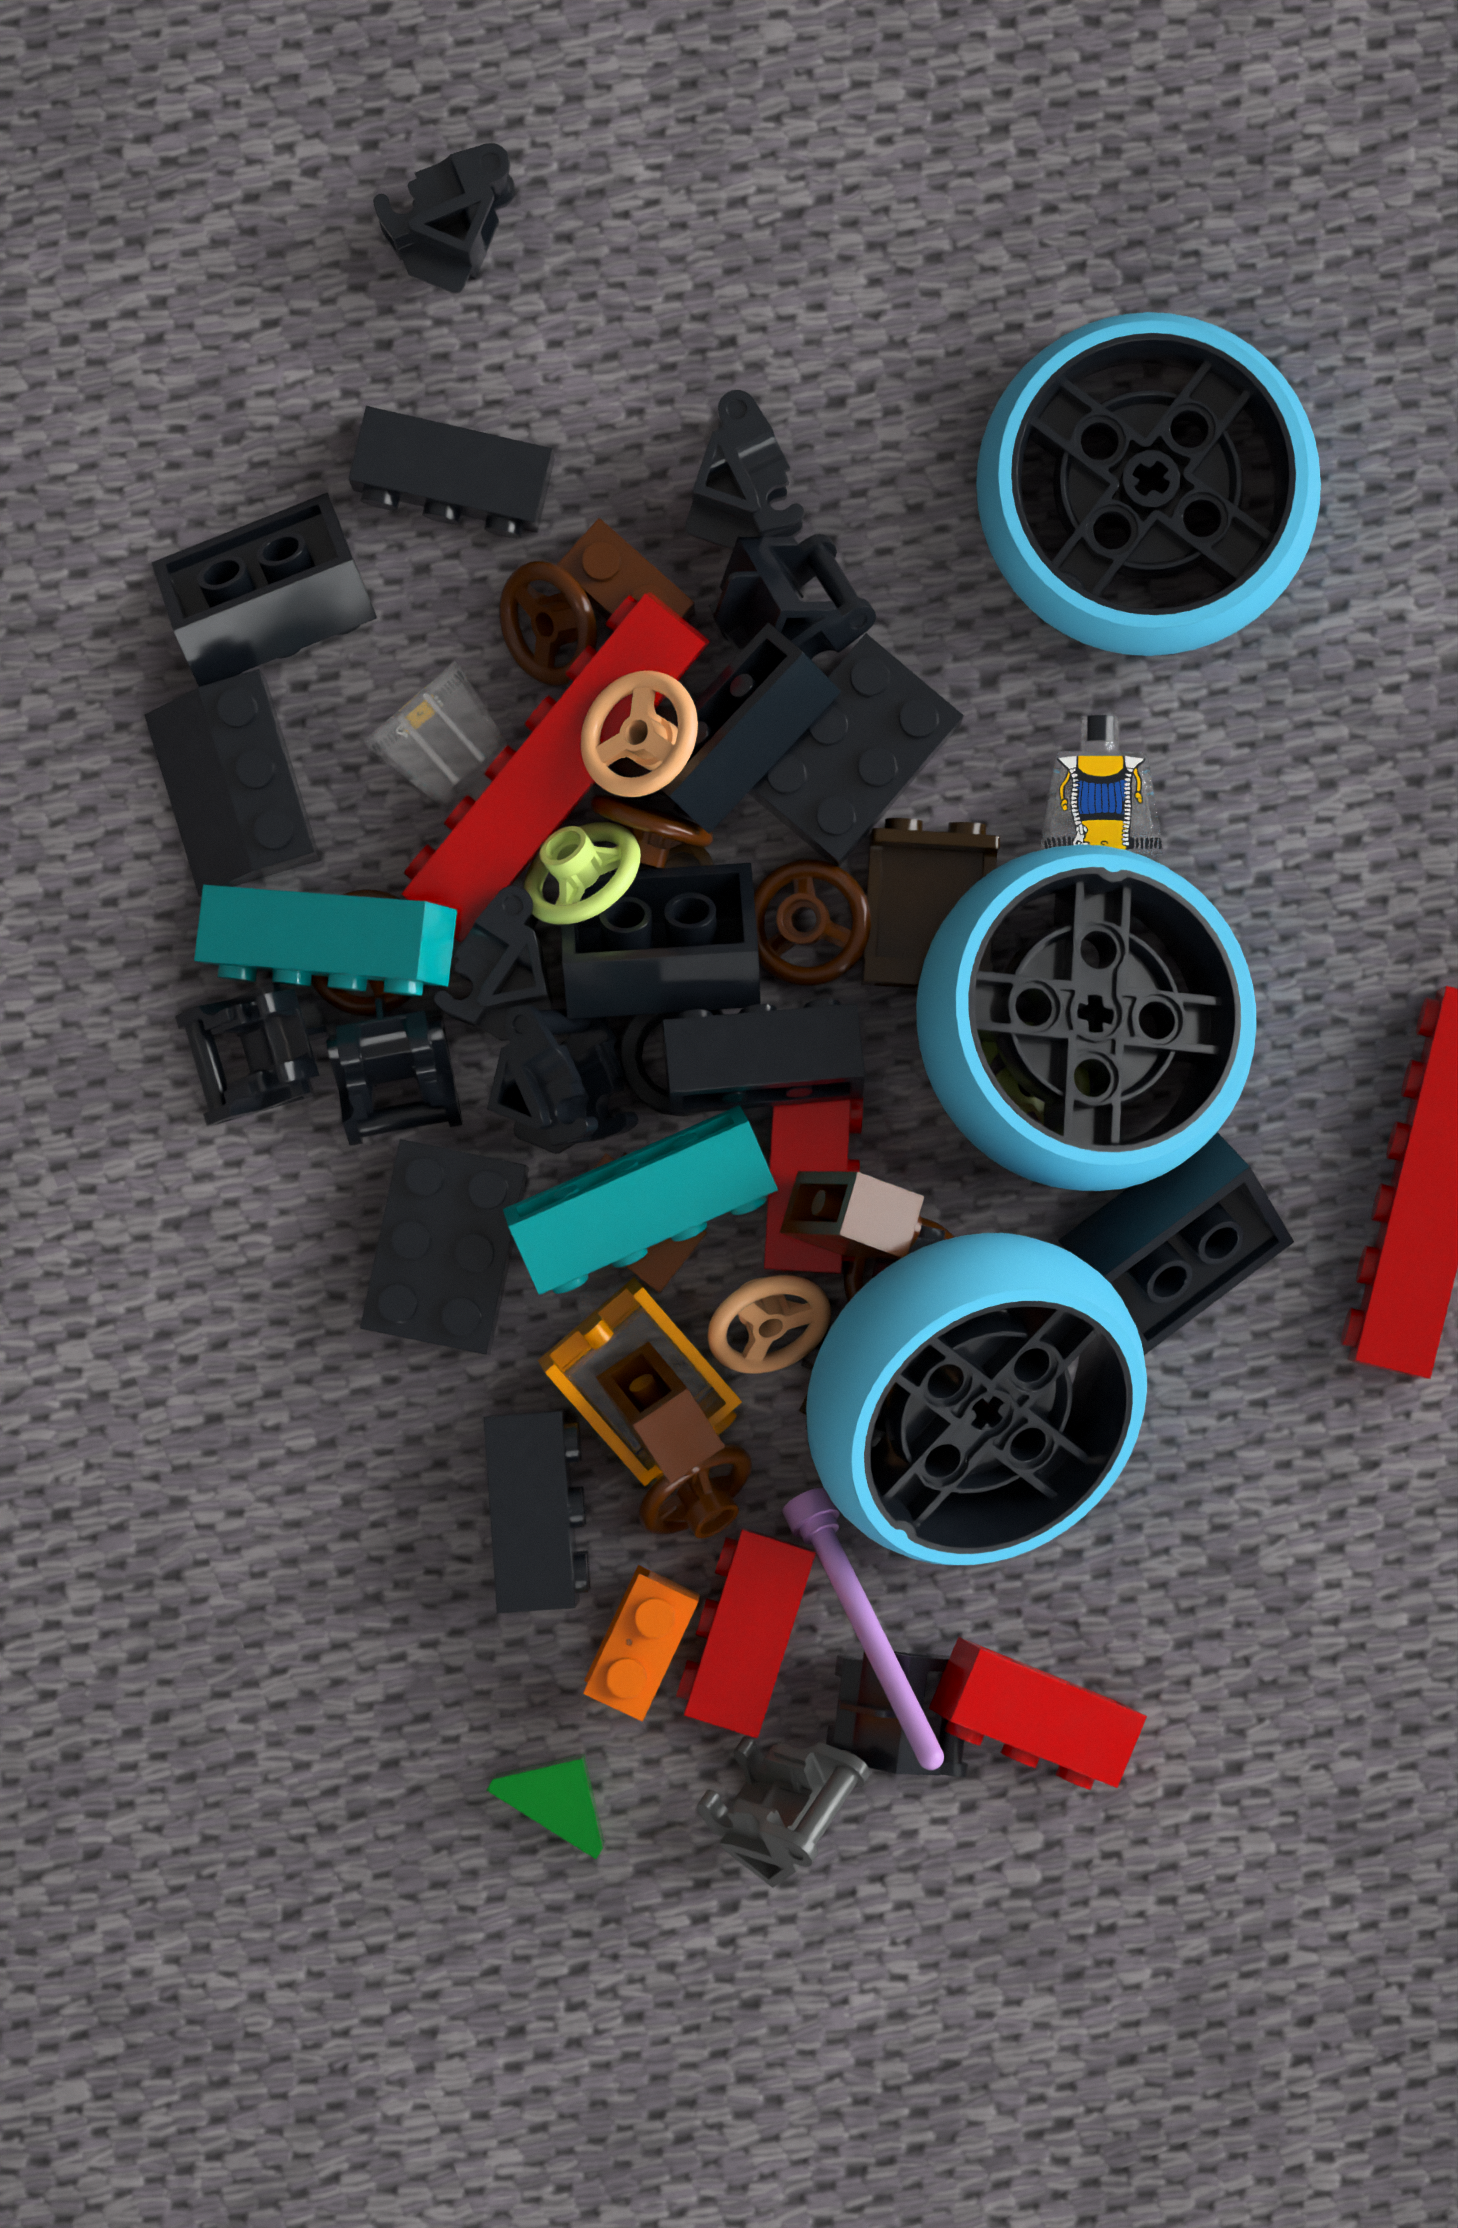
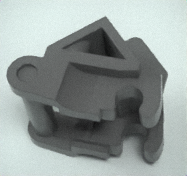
(783, 1805)

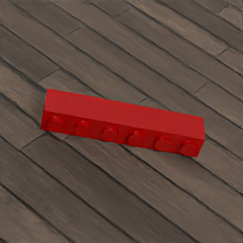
(546, 776)
(1417, 1242)

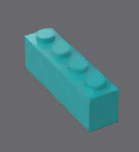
(325, 936)
(640, 1201)

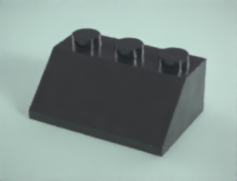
(263, 591)
(232, 782)
(1182, 1239)

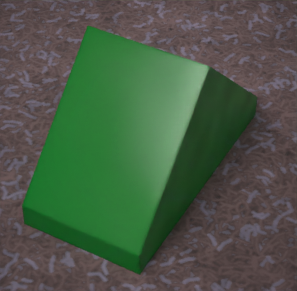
(557, 1797)

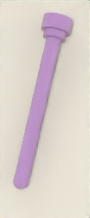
(814, 1519)

